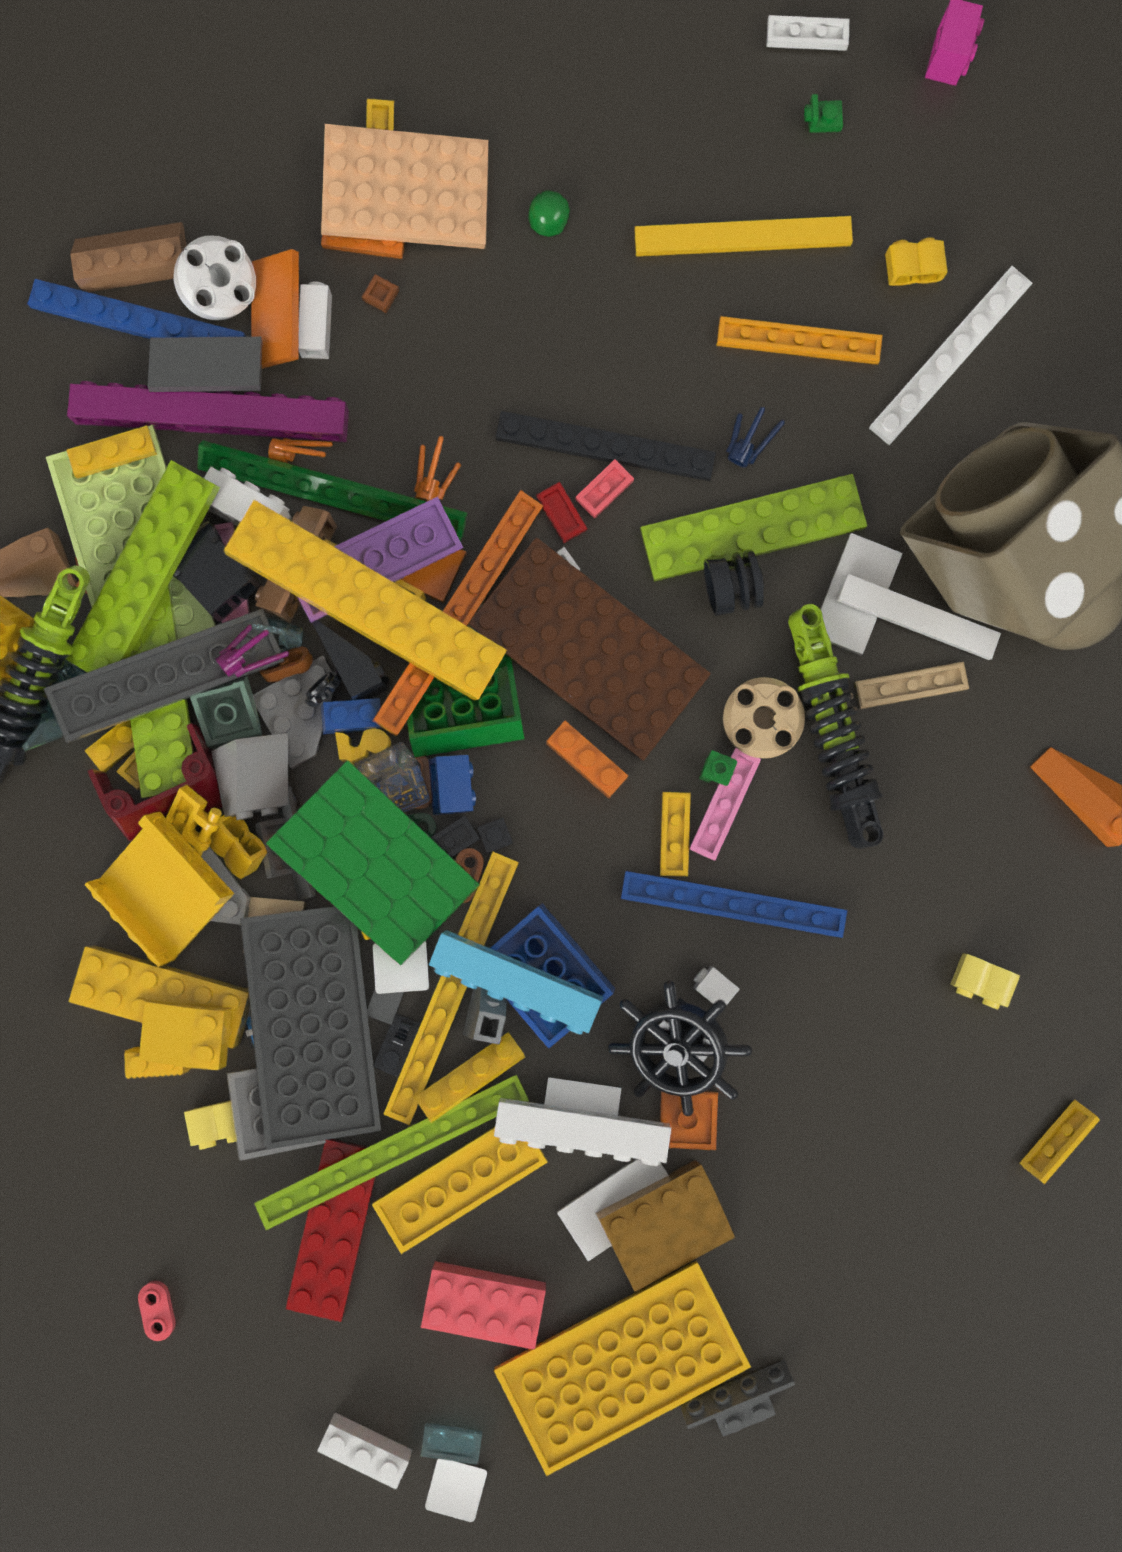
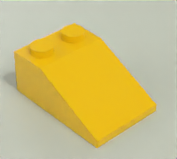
(185, 1035)

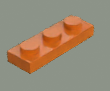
(383, 248)

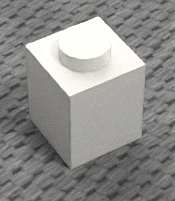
(714, 985)

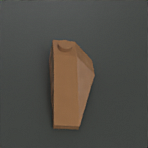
(33, 565)

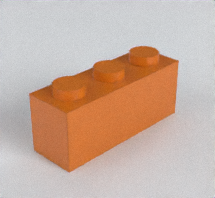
(586, 759)

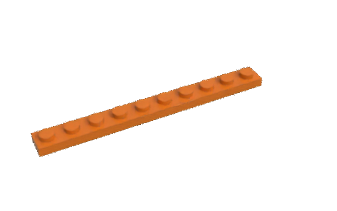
(463, 605)

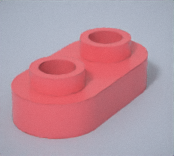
(158, 1311)

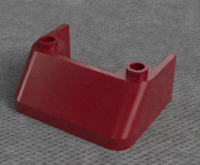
(199, 776)

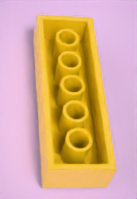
(123, 983)

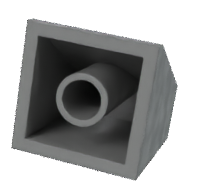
(253, 775)

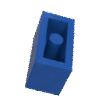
(349, 715)
(451, 784)

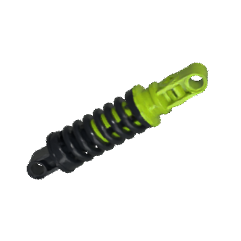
(37, 667)
(825, 694)

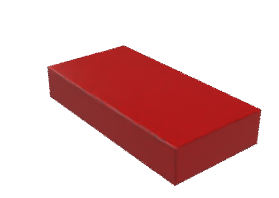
(561, 512)

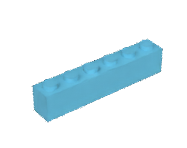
(516, 981)

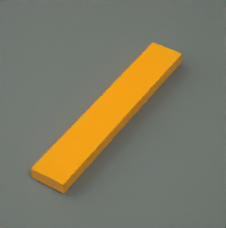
(799, 340)

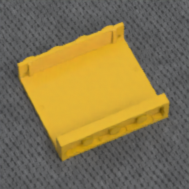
(160, 890)

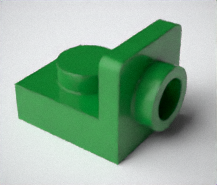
(823, 115)
(718, 768)

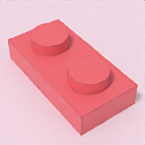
(604, 489)

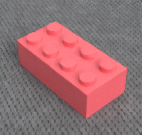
(484, 1305)

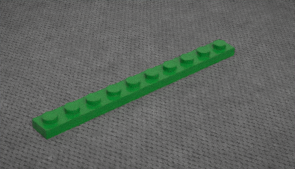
(314, 485)

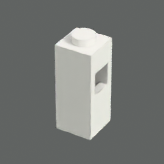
(315, 320)

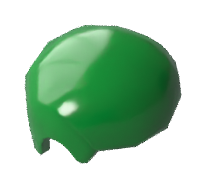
(548, 213)

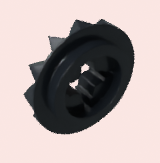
(322, 688)

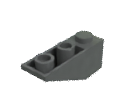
(485, 1017)

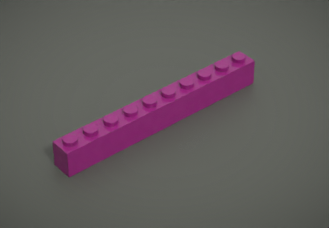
(209, 412)

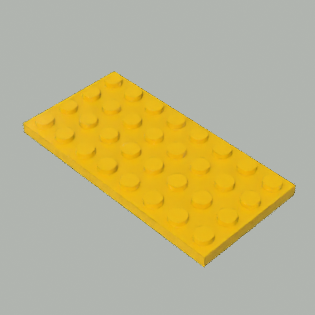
(621, 1367)

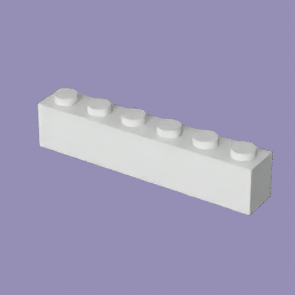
(582, 1130)

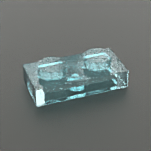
(451, 1443)

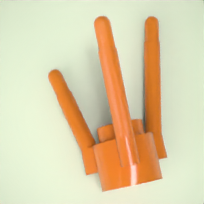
(285, 449)
(428, 488)

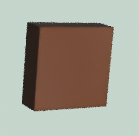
(380, 293)

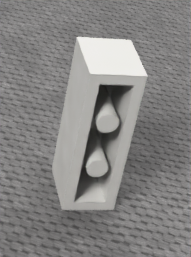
(365, 1450)

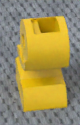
(372, 741)

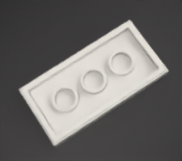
(868, 561)
(580, 1214)

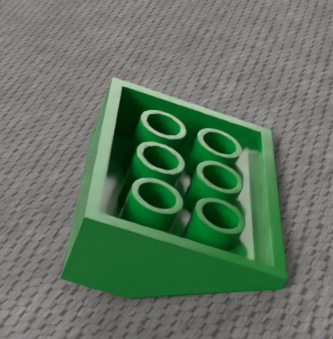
(454, 722)

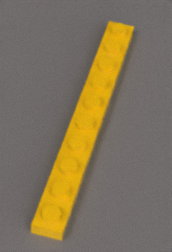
(449, 993)

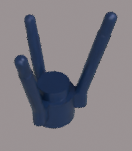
(742, 452)

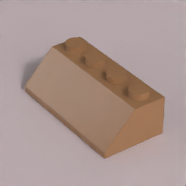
(127, 257)
(277, 600)

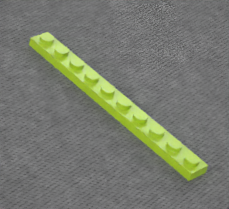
(386, 1154)

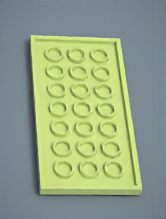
(102, 516)

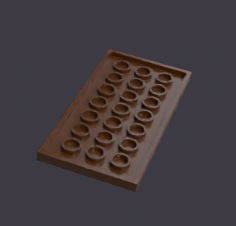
(589, 649)

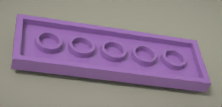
(401, 545)

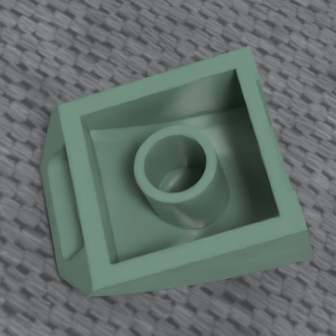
(227, 713)

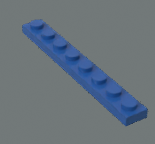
(119, 314)
(734, 904)

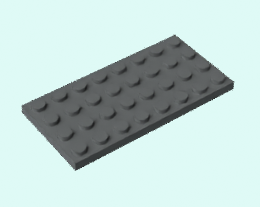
(309, 1026)

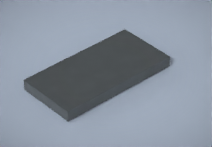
(205, 364)

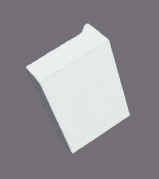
(583, 1096)

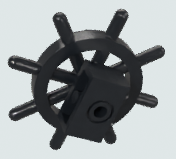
(686, 1038)

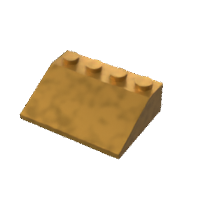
(666, 1225)

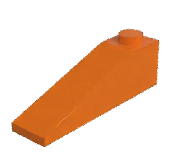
(1086, 792)

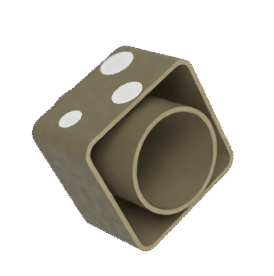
(1030, 535)

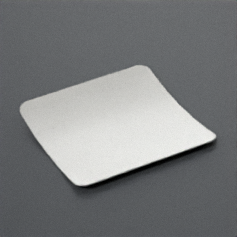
(393, 978)
(456, 1490)

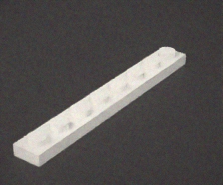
(950, 355)

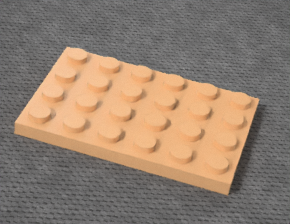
(404, 186)

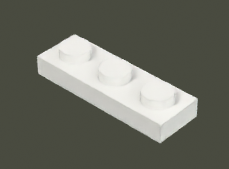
(807, 32)

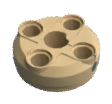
(764, 717)

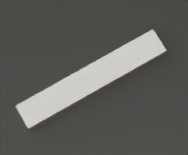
(918, 617)

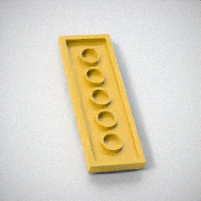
(454, 1187)

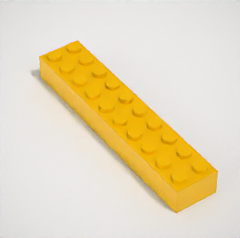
(364, 600)

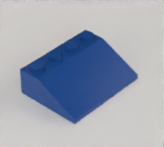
(548, 947)

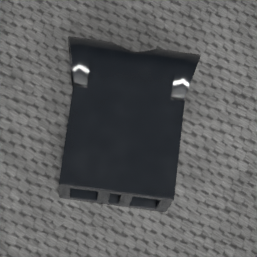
(212, 576)

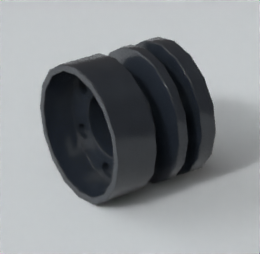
(738, 581)

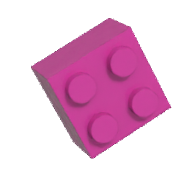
(955, 42)

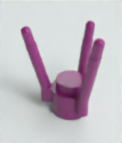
(232, 660)

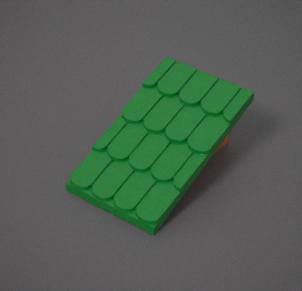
(373, 863)

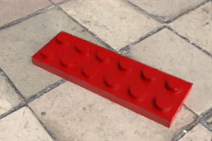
(330, 1244)

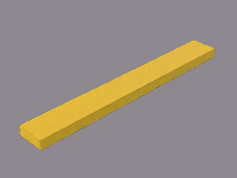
(743, 236)

